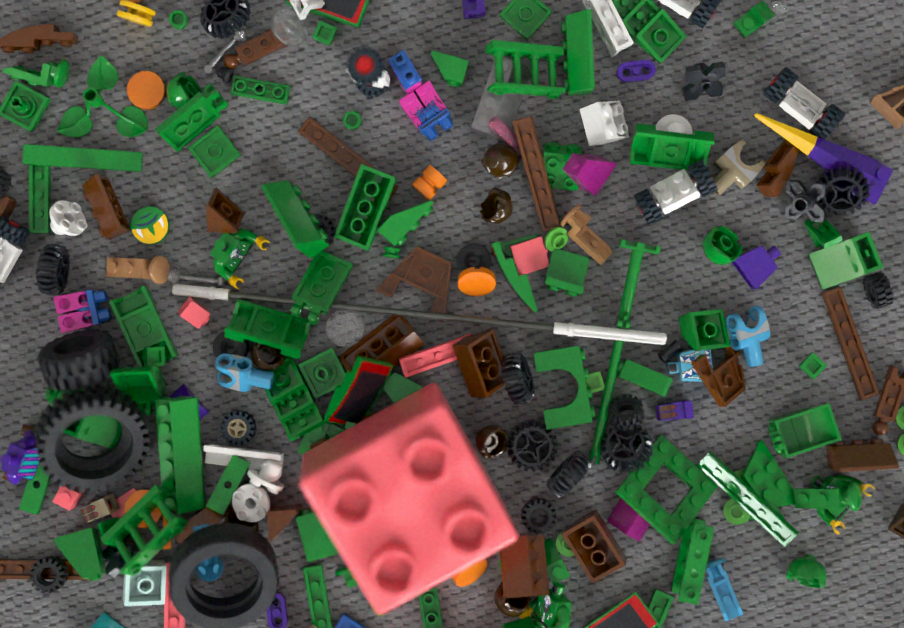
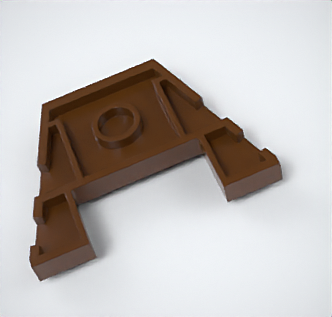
(423, 272)
(725, 379)

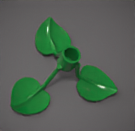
(76, 121)

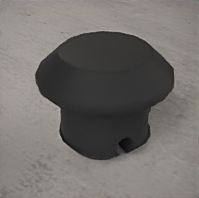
(225, 74)

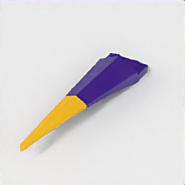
(832, 155)

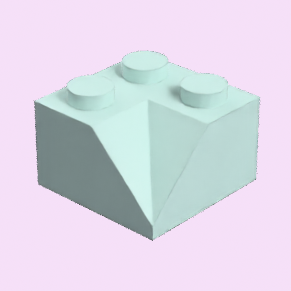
(146, 586)

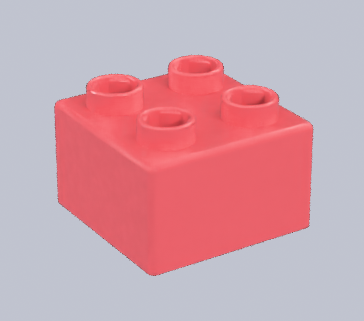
(406, 498)

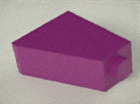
(589, 171)

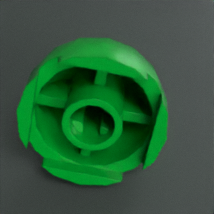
(181, 90)
(721, 246)
(807, 571)

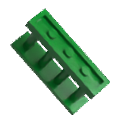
(526, 50)
(129, 522)
(692, 561)

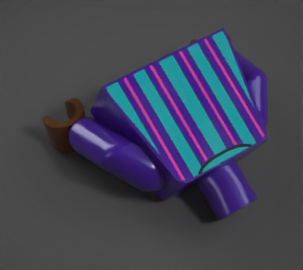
(21, 457)

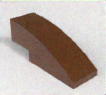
(778, 169)
(206, 516)

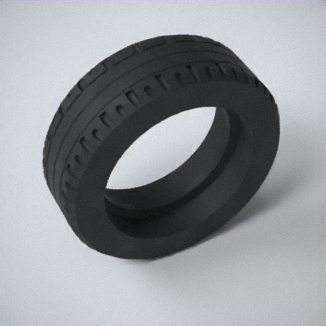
(228, 611)

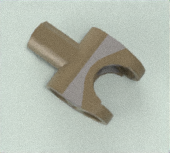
(734, 169)

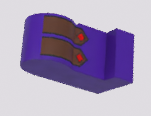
(674, 410)

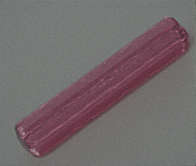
(505, 133)

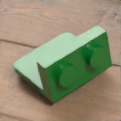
(555, 158)
(566, 272)

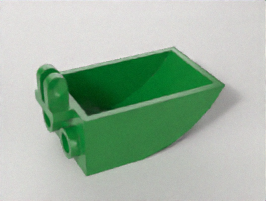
(140, 383)
(803, 430)

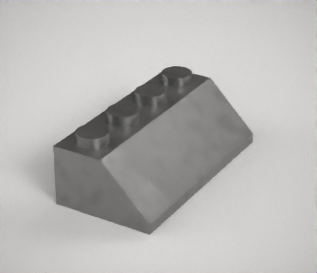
(500, 106)

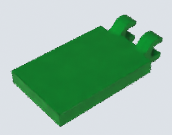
(192, 118)
(320, 286)

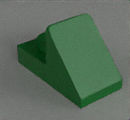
(753, 19)
(823, 233)

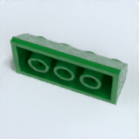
(579, 53)
(365, 207)
(296, 217)

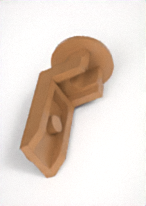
(585, 236)
(154, 269)

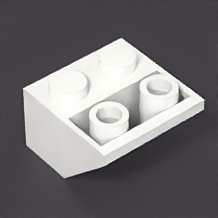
(604, 122)

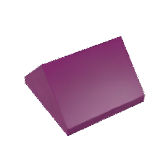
(628, 520)

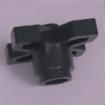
(703, 79)
(806, 200)
(114, 557)

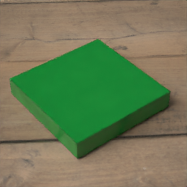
(525, 16)
(214, 151)

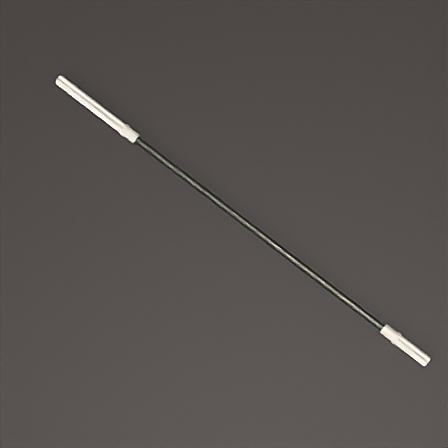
(558, 328)

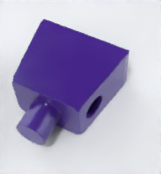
(757, 265)

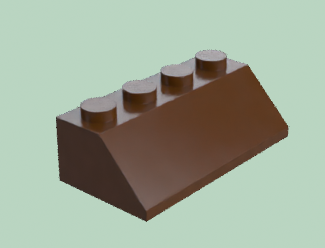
(385, 343)

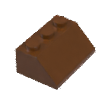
(105, 207)
(480, 363)
(861, 456)
(594, 546)
(524, 567)

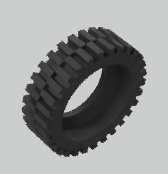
(94, 470)

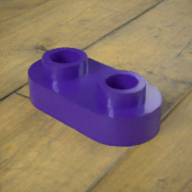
(635, 71)
(277, 610)

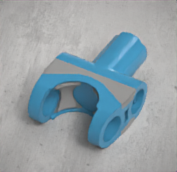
(749, 335)
(242, 374)

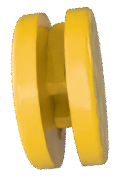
(136, 13)

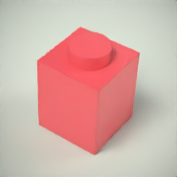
(194, 312)
(67, 498)

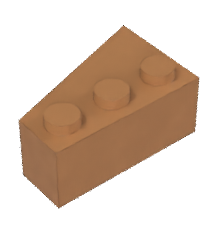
(891, 106)

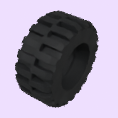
(78, 360)

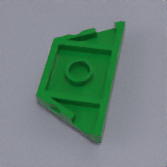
(767, 478)

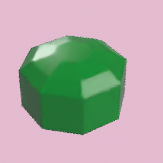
(178, 19)
(352, 120)

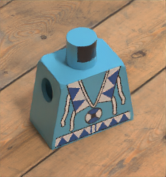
(684, 367)

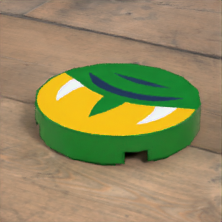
(150, 225)

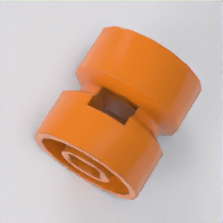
(429, 182)

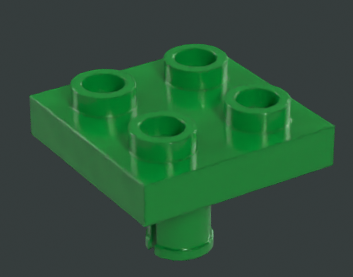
(24, 106)
(323, 372)

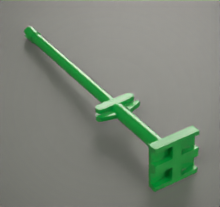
(622, 322)

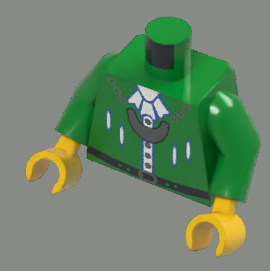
(231, 251)
(831, 515)
(551, 609)

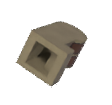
(99, 508)

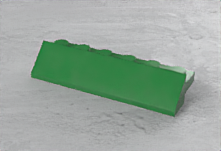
(180, 452)

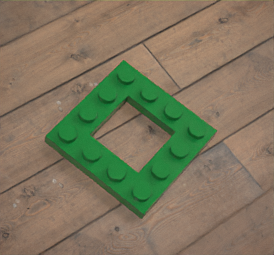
(701, 488)

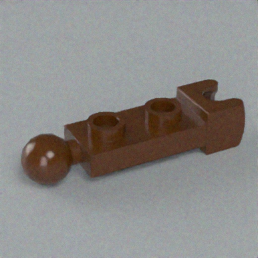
(254, 50)
(889, 400)

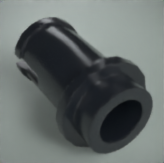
(670, 351)

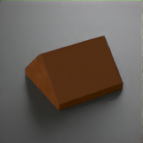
(222, 214)
(279, 517)

